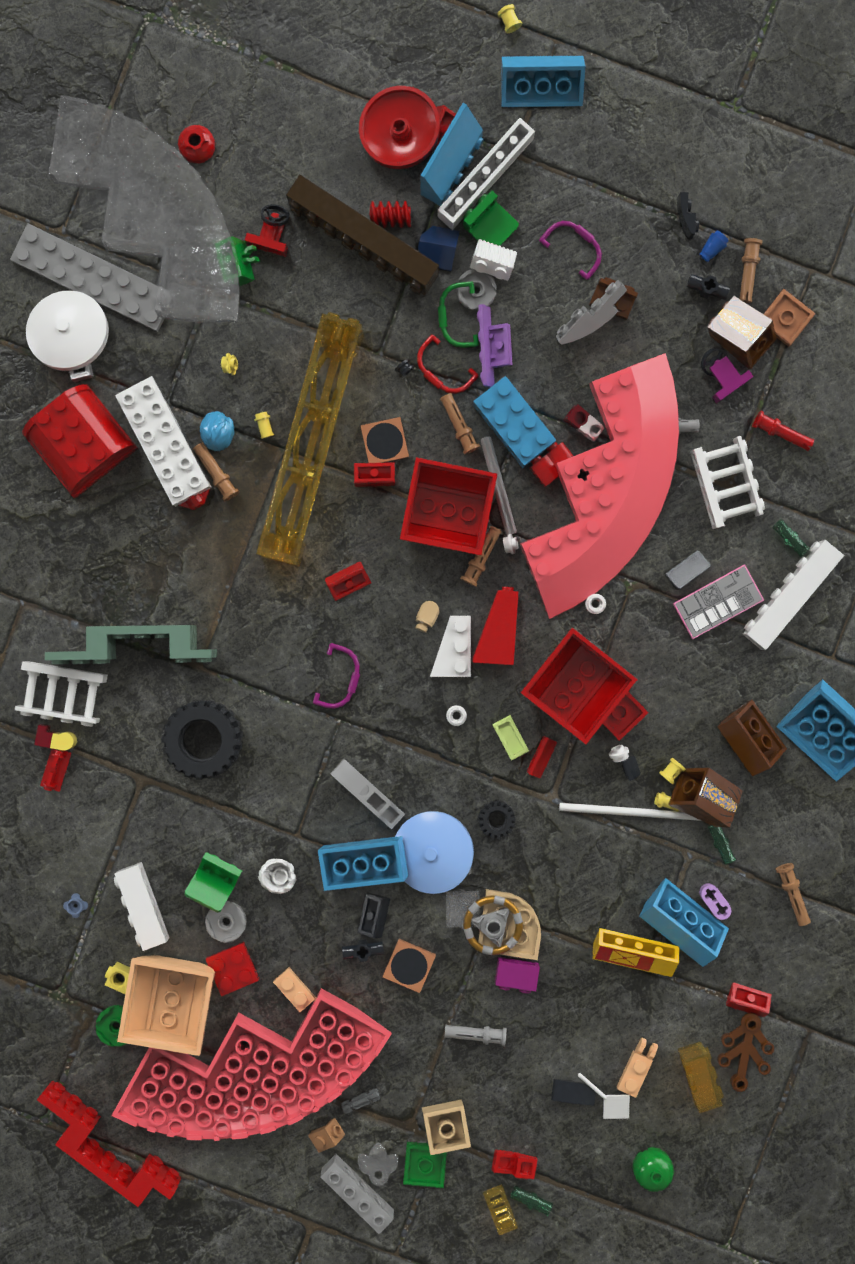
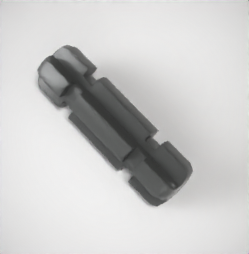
(360, 1100)

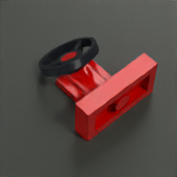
(271, 231)

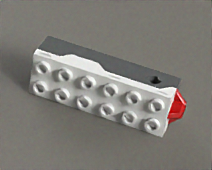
(165, 444)

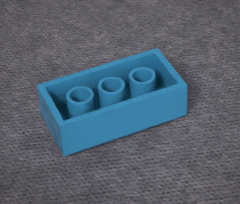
(514, 422)
(363, 863)

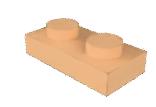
(294, 989)

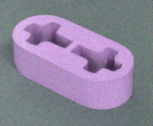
(718, 899)

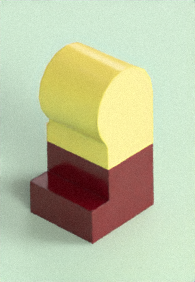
(54, 740)

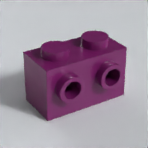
(517, 974)

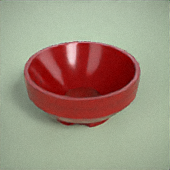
(203, 150)

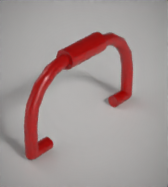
(433, 379)

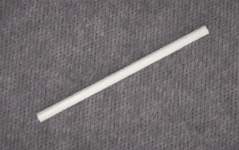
(625, 811)

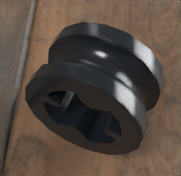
(404, 368)

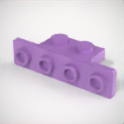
(495, 345)

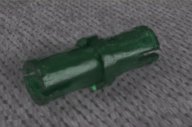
(791, 537)
(722, 844)
(531, 1200)

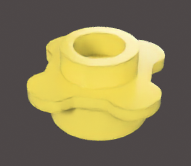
(229, 364)

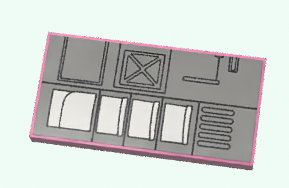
(718, 601)

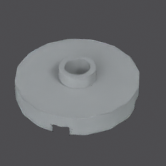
(482, 281)
(226, 932)

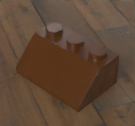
(752, 738)

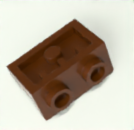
(625, 302)

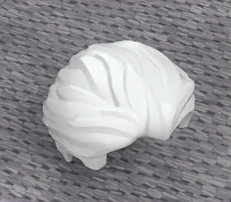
(277, 876)

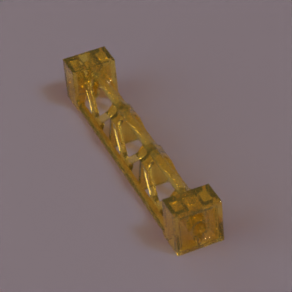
(339, 339)

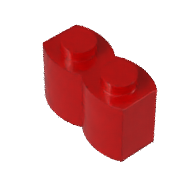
(545, 468)

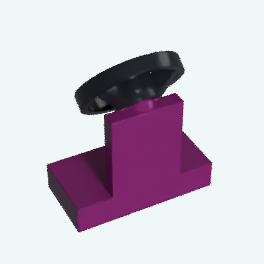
(724, 373)

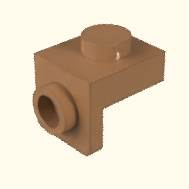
(327, 1136)

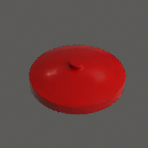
(399, 127)

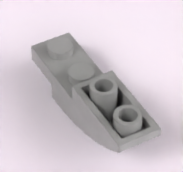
(585, 322)
(367, 793)

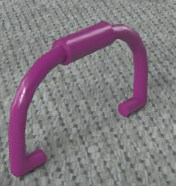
(584, 234)
(353, 682)

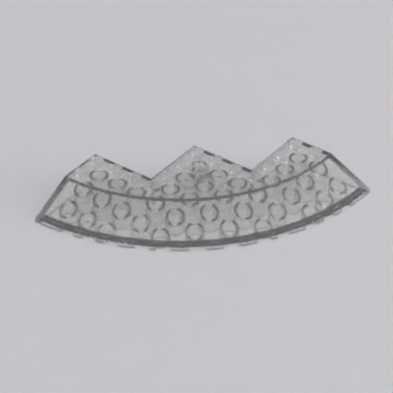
(159, 200)

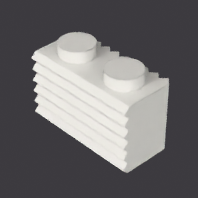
(493, 260)

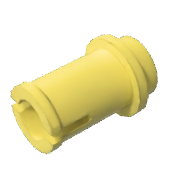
(264, 425)
(662, 800)

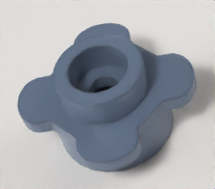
(75, 911)

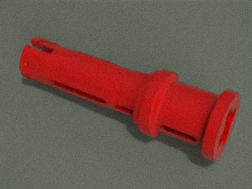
(774, 427)

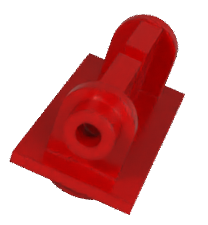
(55, 770)

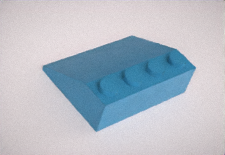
(451, 156)
(823, 729)

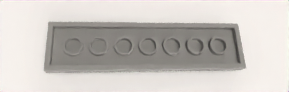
(89, 275)

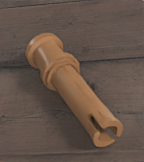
(750, 261)
(464, 432)
(220, 479)
(477, 565)
(791, 885)

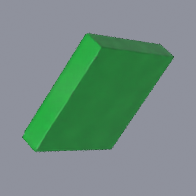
(423, 1168)

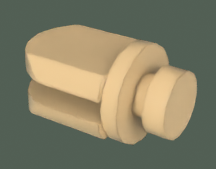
(427, 616)

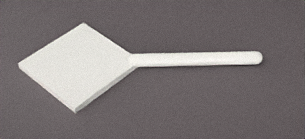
(613, 1105)

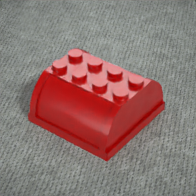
(78, 438)
(448, 506)
(578, 685)

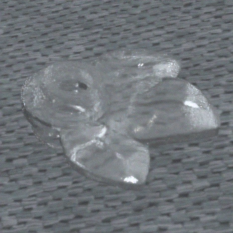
(378, 1161)

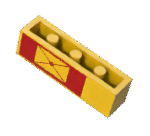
(635, 952)

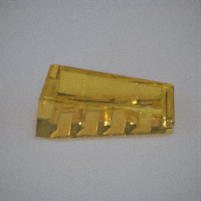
(506, 1226)

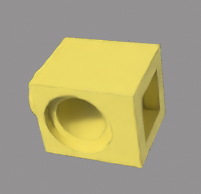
(112, 981)

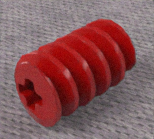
(390, 214)

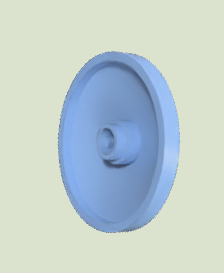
(436, 851)

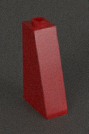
(499, 632)

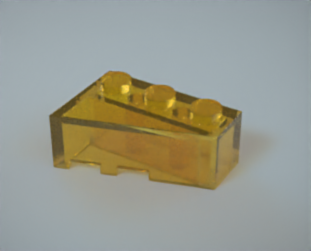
(701, 1076)

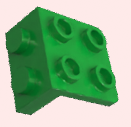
(489, 221)
(213, 882)

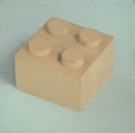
(446, 1127)

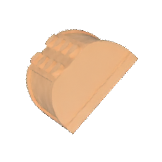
(166, 1004)

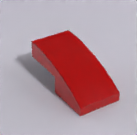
(514, 1163)

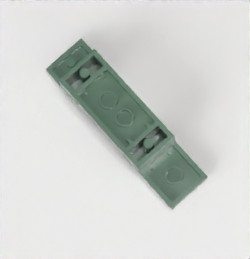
(102, 644)

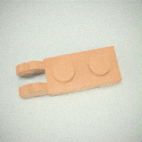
(637, 1069)

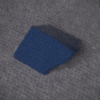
(439, 246)

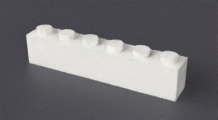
(486, 173)
(792, 594)

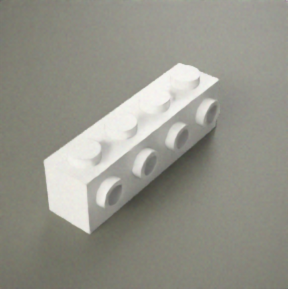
(141, 906)

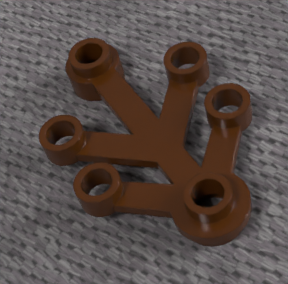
(745, 1048)

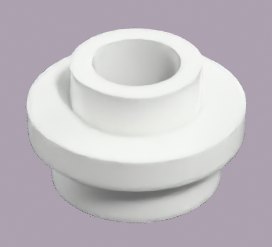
(510, 544)
(602, 603)
(456, 722)
(619, 753)

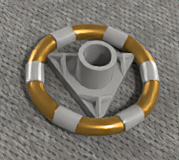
(493, 925)

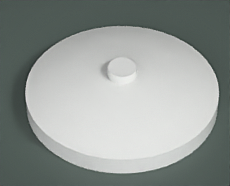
(67, 330)

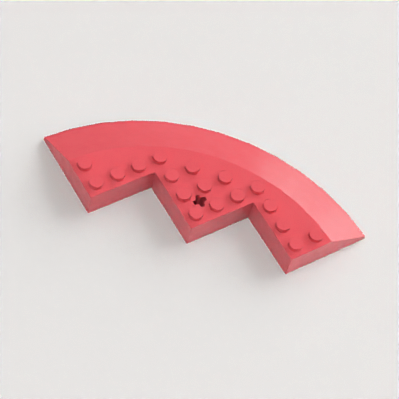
(620, 491)
(256, 1084)

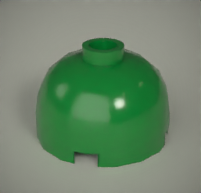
(653, 1169)

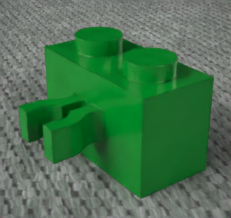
(243, 261)

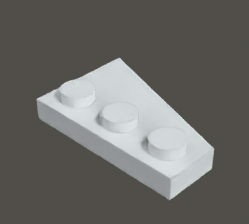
(455, 649)

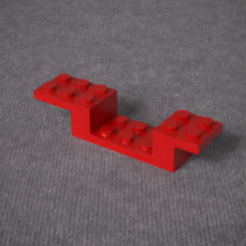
(103, 1163)

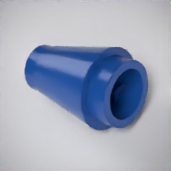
(714, 245)

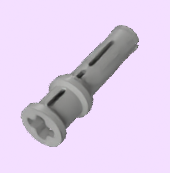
(487, 1035)

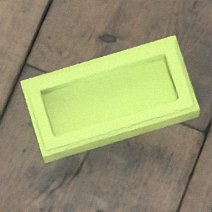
(510, 737)

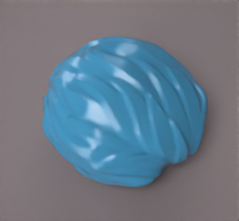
(216, 431)

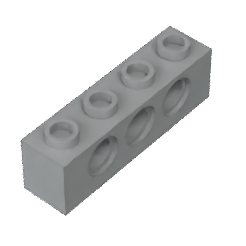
(357, 1193)

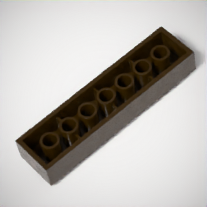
(362, 235)

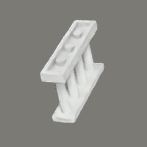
(706, 478)
(74, 676)

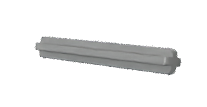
(500, 492)

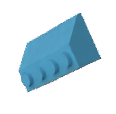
(542, 81)
(684, 923)

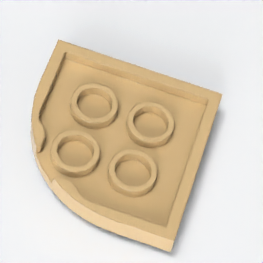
(530, 938)

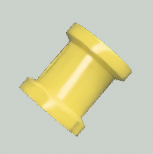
(509, 18)
(672, 771)

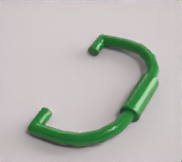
(443, 319)

